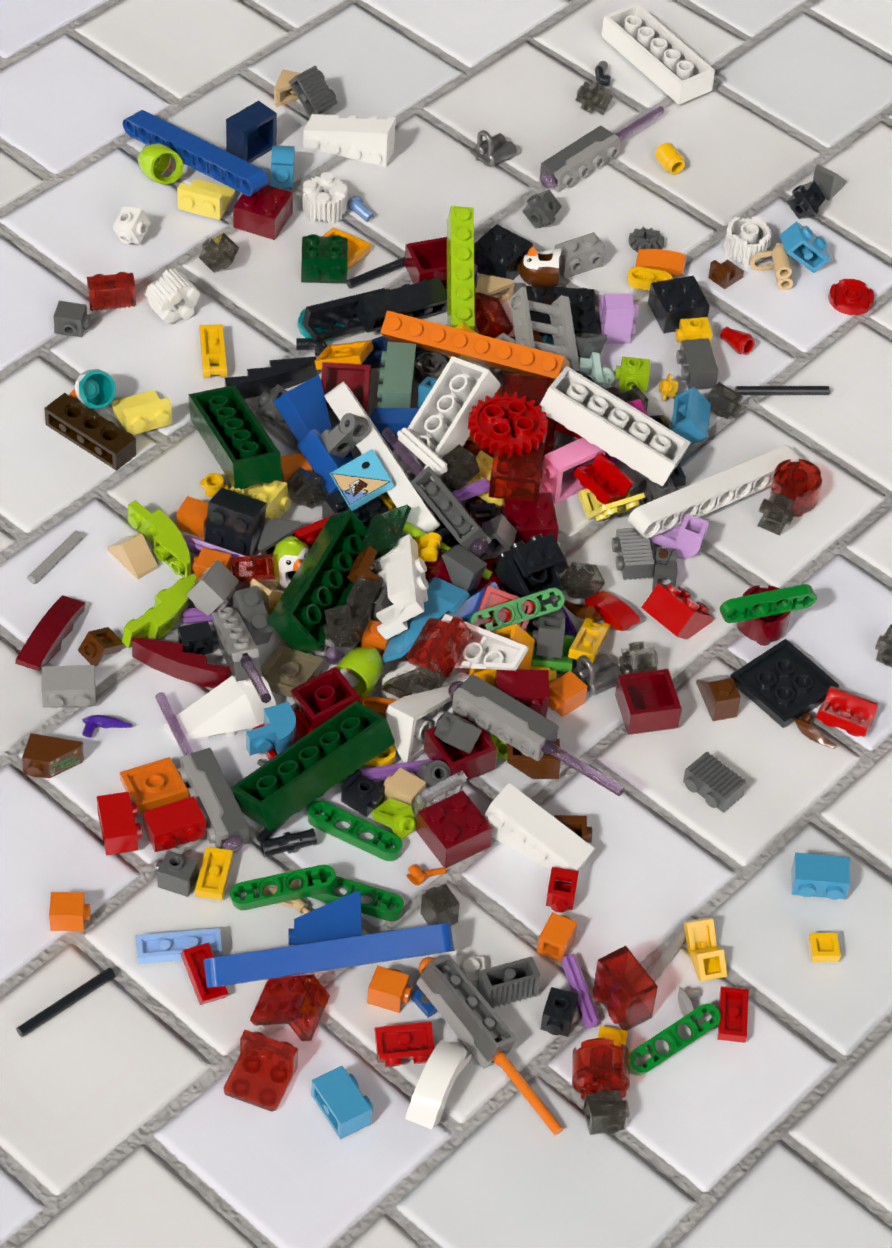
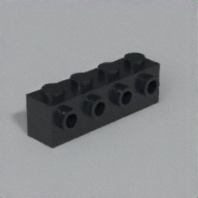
(413, 300)

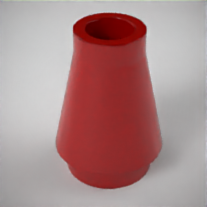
(738, 340)

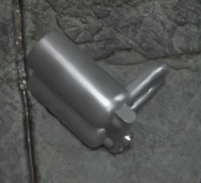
(493, 149)
(598, 675)

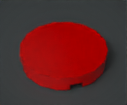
(851, 297)

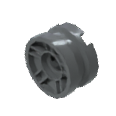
(428, 365)

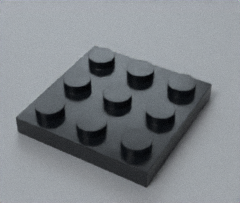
(581, 304)
(783, 683)

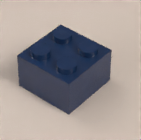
(251, 132)

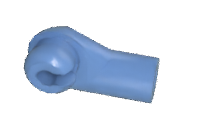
(356, 205)

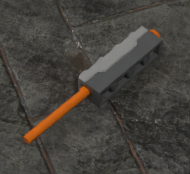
(476, 1024)

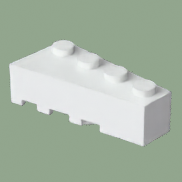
(351, 137)
(535, 832)

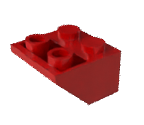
(677, 611)

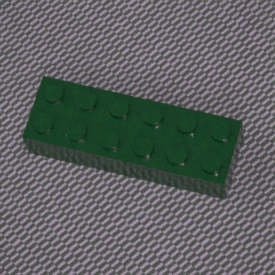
(235, 437)
(319, 583)
(313, 765)

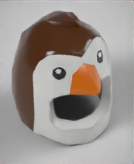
(540, 267)

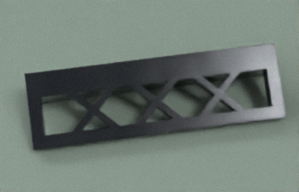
(331, 312)

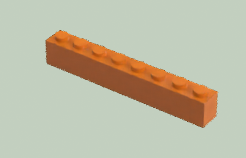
(472, 346)

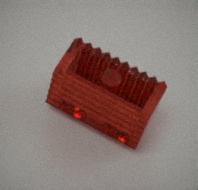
(111, 291)
(490, 316)

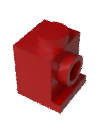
(562, 894)

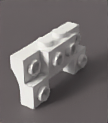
(406, 586)

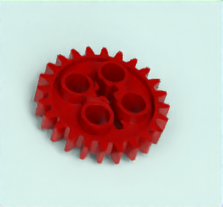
(522, 418)

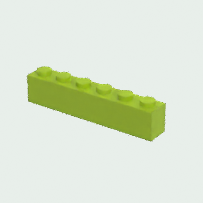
(460, 267)

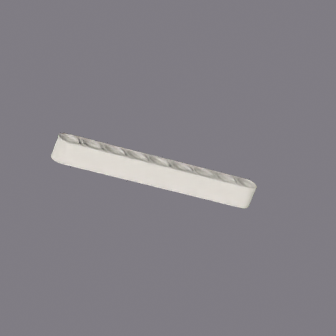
(344, 401)
(709, 493)

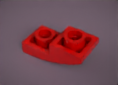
(614, 610)

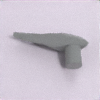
(685, 1001)

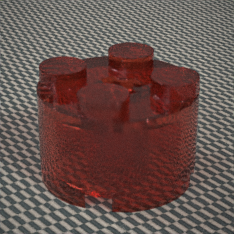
(799, 482)
(600, 1067)

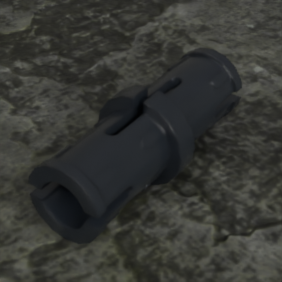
(271, 847)

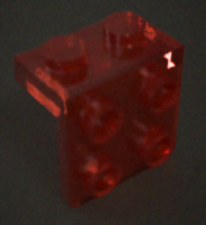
(440, 645)
(294, 1002)
(262, 1071)

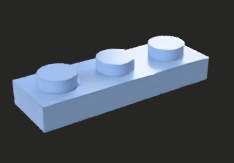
(169, 945)

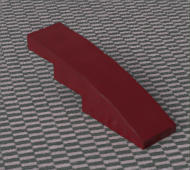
(50, 631)
(173, 661)

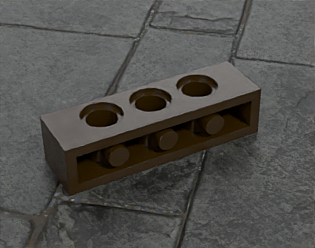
(90, 431)

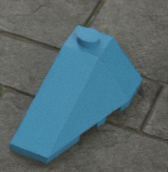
(442, 598)

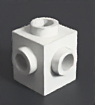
(131, 225)

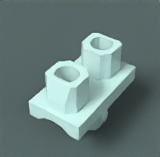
(592, 367)

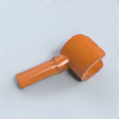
(418, 876)

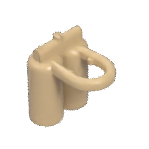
(780, 264)

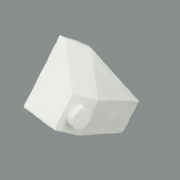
(489, 650)
(223, 710)
(413, 715)

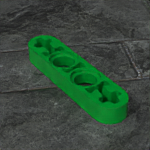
(742, 608)
(515, 609)
(357, 827)
(282, 882)
(371, 909)
(674, 1041)

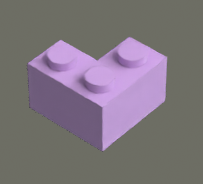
(616, 317)

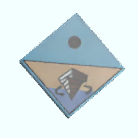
(362, 480)

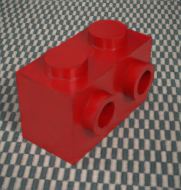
(118, 823)
(174, 824)

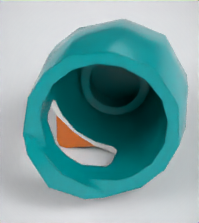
(94, 389)

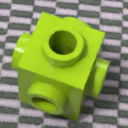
(633, 372)

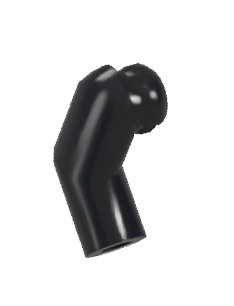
(600, 71)
(310, 344)

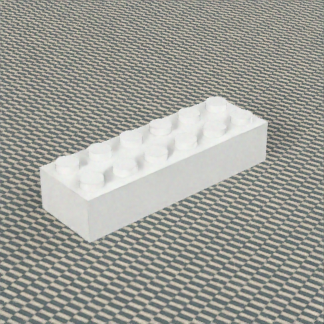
(658, 53)
(445, 412)
(614, 426)

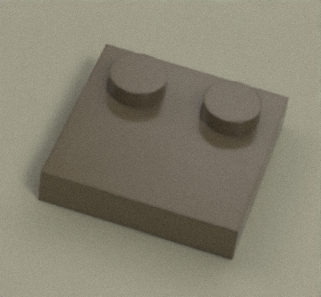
(289, 669)

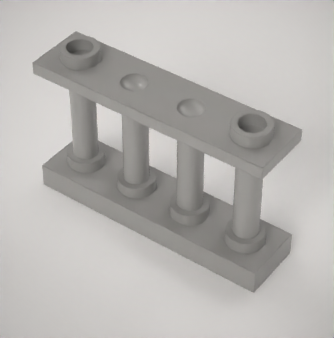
(560, 327)

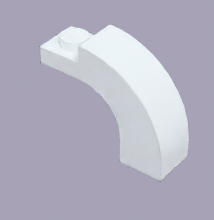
(436, 1083)

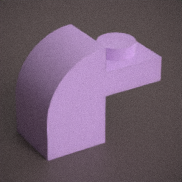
(684, 538)

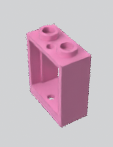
(562, 459)

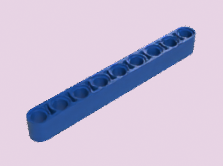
(197, 153)
(328, 955)

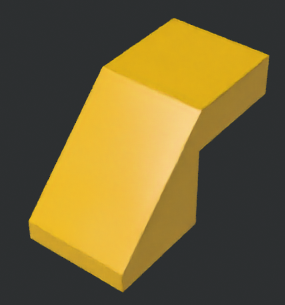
(703, 950)

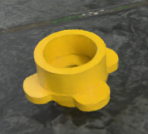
(668, 387)
(212, 484)

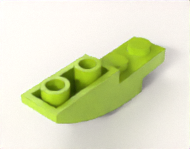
(167, 539)
(163, 616)

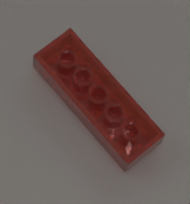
(518, 475)

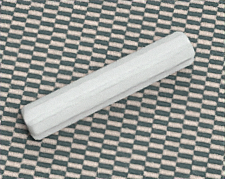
(422, 451)

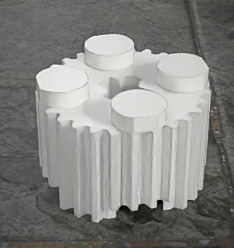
(324, 198)
(746, 239)
(173, 296)

